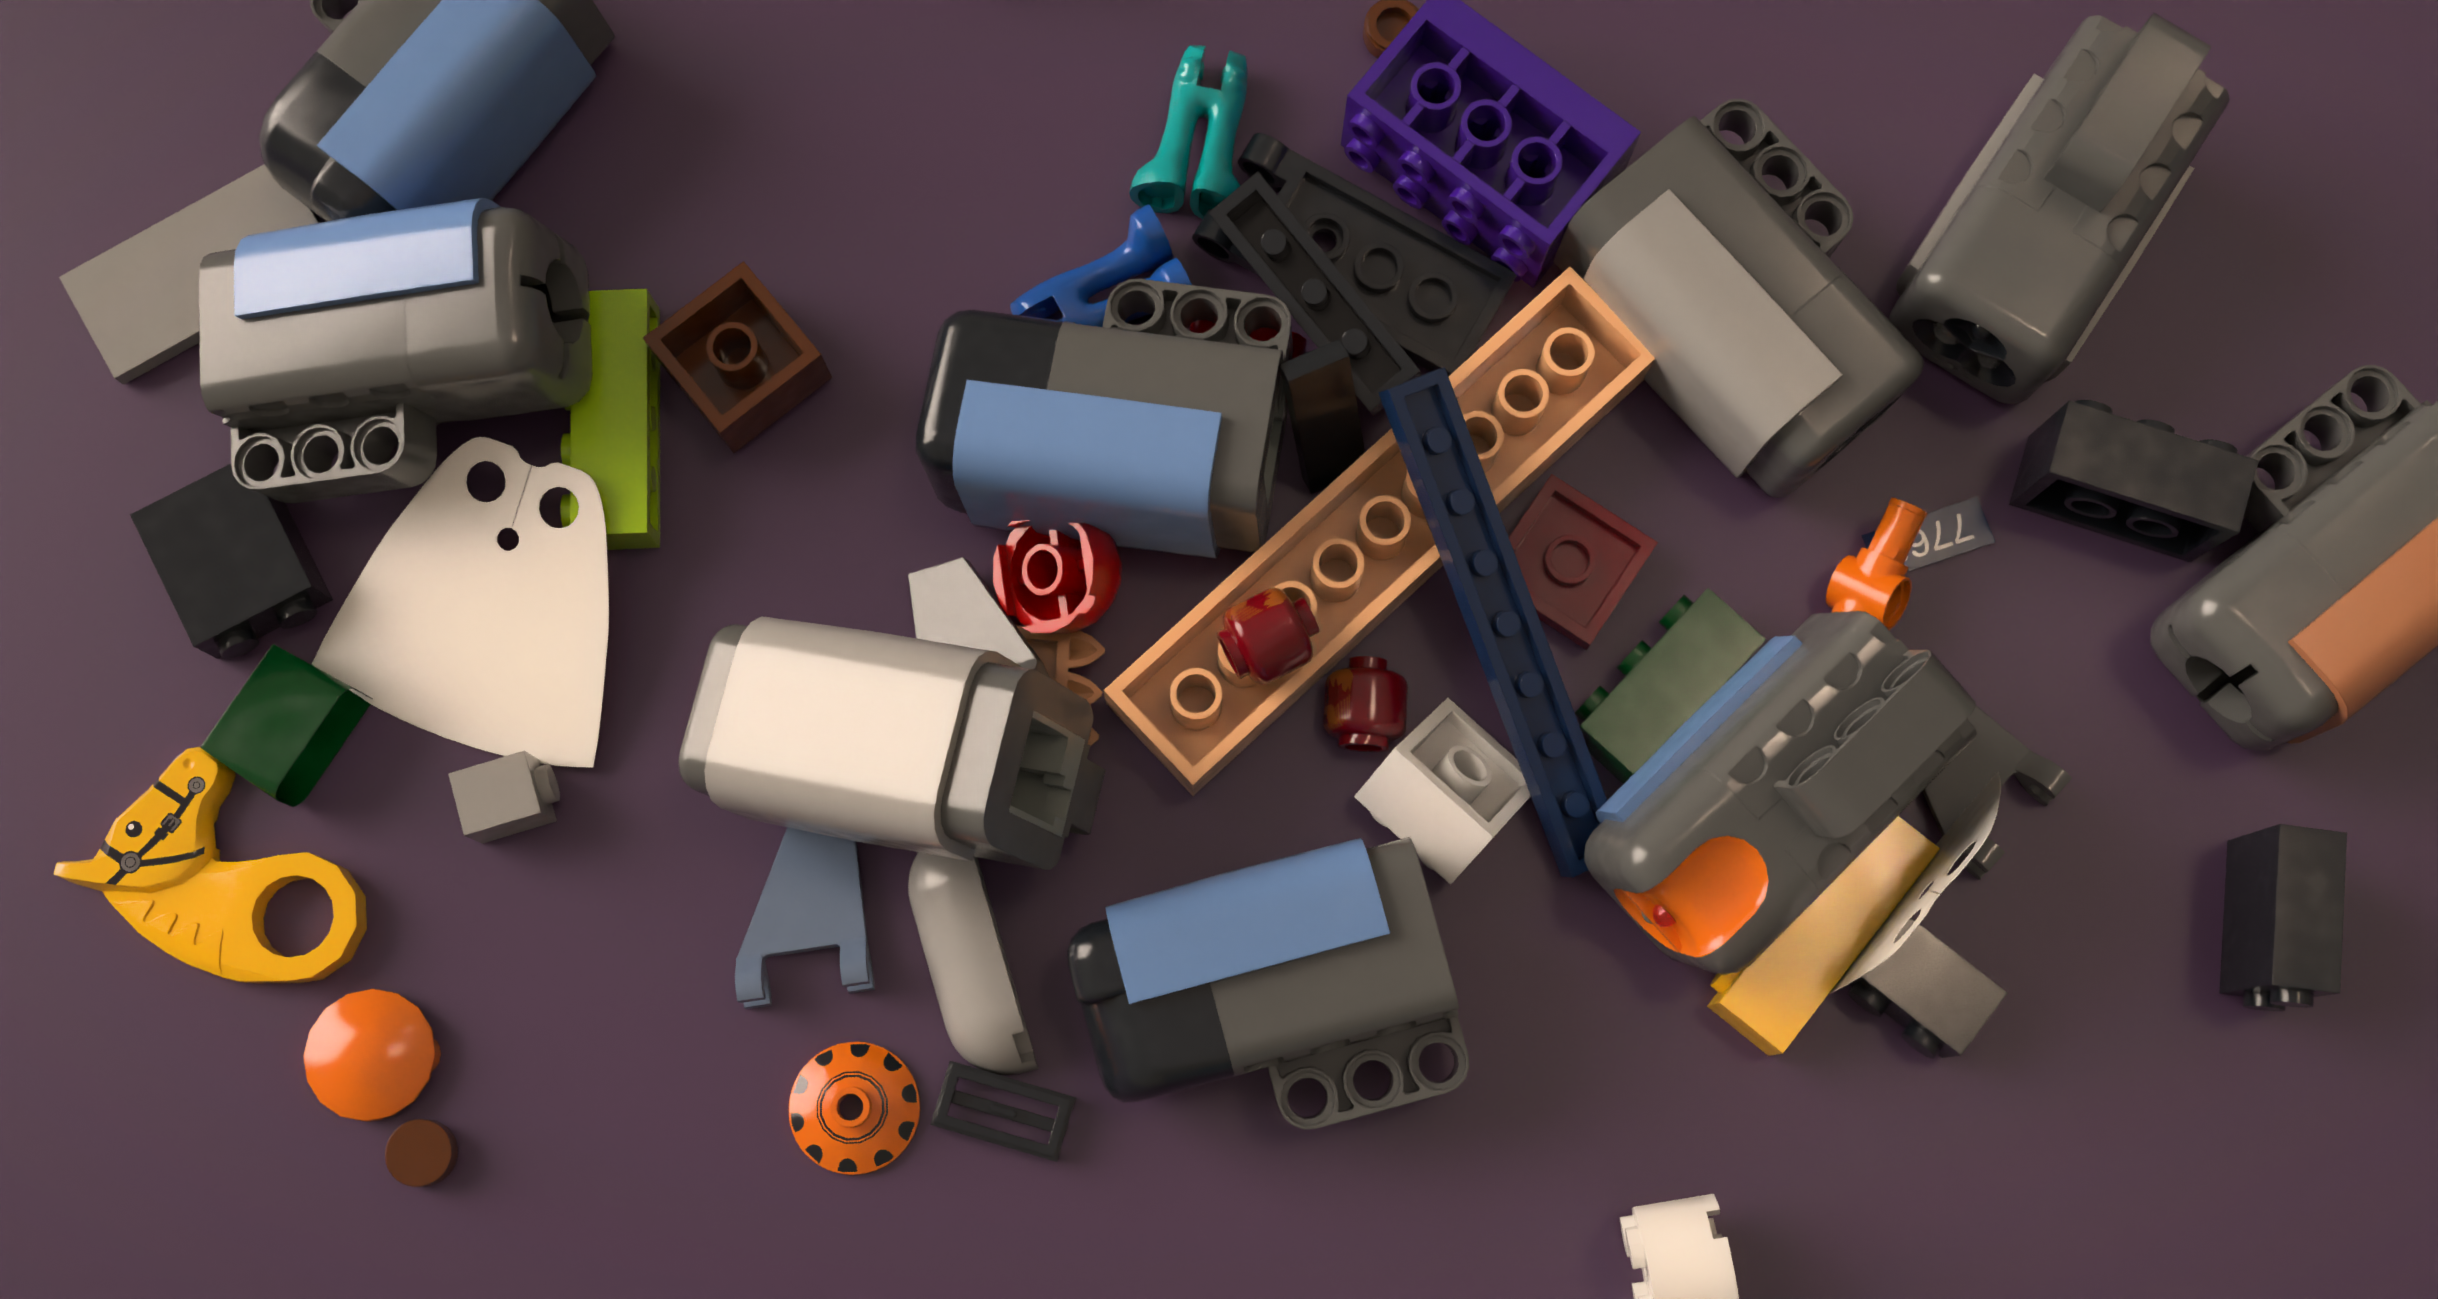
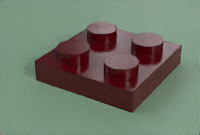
(1576, 559)

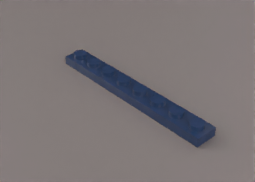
(1498, 612)

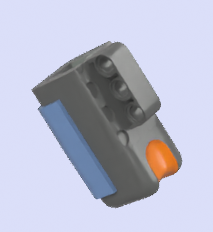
(1776, 787)

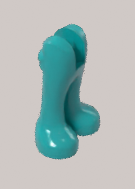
(1164, 178)

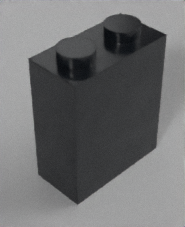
(230, 563)
(2283, 916)

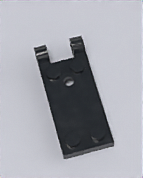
(1413, 278)

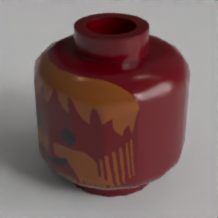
(1268, 636)
(1365, 705)

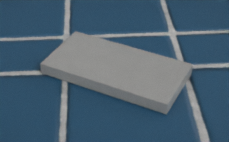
(145, 291)

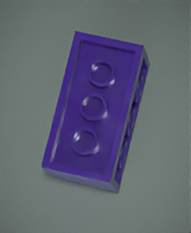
(1483, 136)

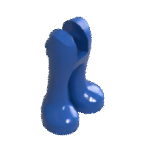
(1070, 291)

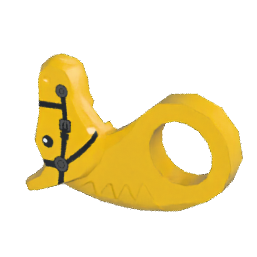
(209, 913)

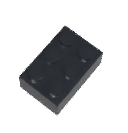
(2134, 480)

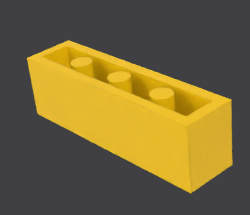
(1802, 966)

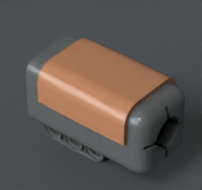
(2334, 582)

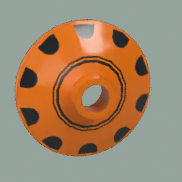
(888, 1112)

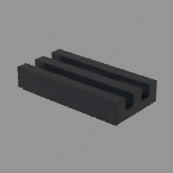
(1057, 1126)

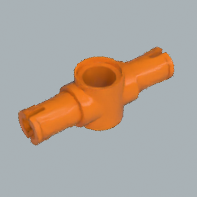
(1877, 577)

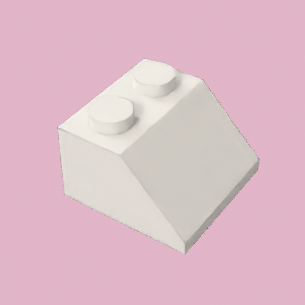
(1446, 790)

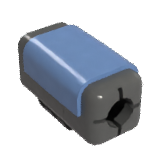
(380, 335)

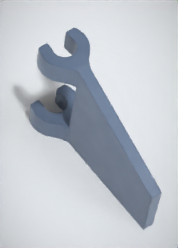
(807, 906)

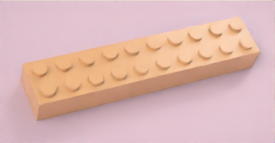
(1366, 536)

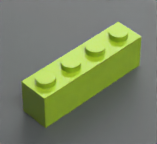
(619, 420)

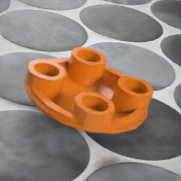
(370, 1055)

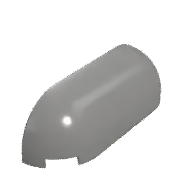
(969, 964)

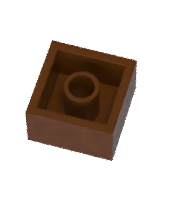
(738, 357)

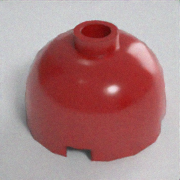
(1056, 580)

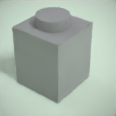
(504, 796)

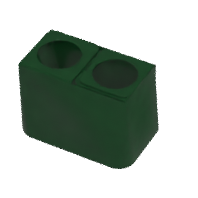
(285, 726)

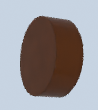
(1385, 22)
(421, 1153)

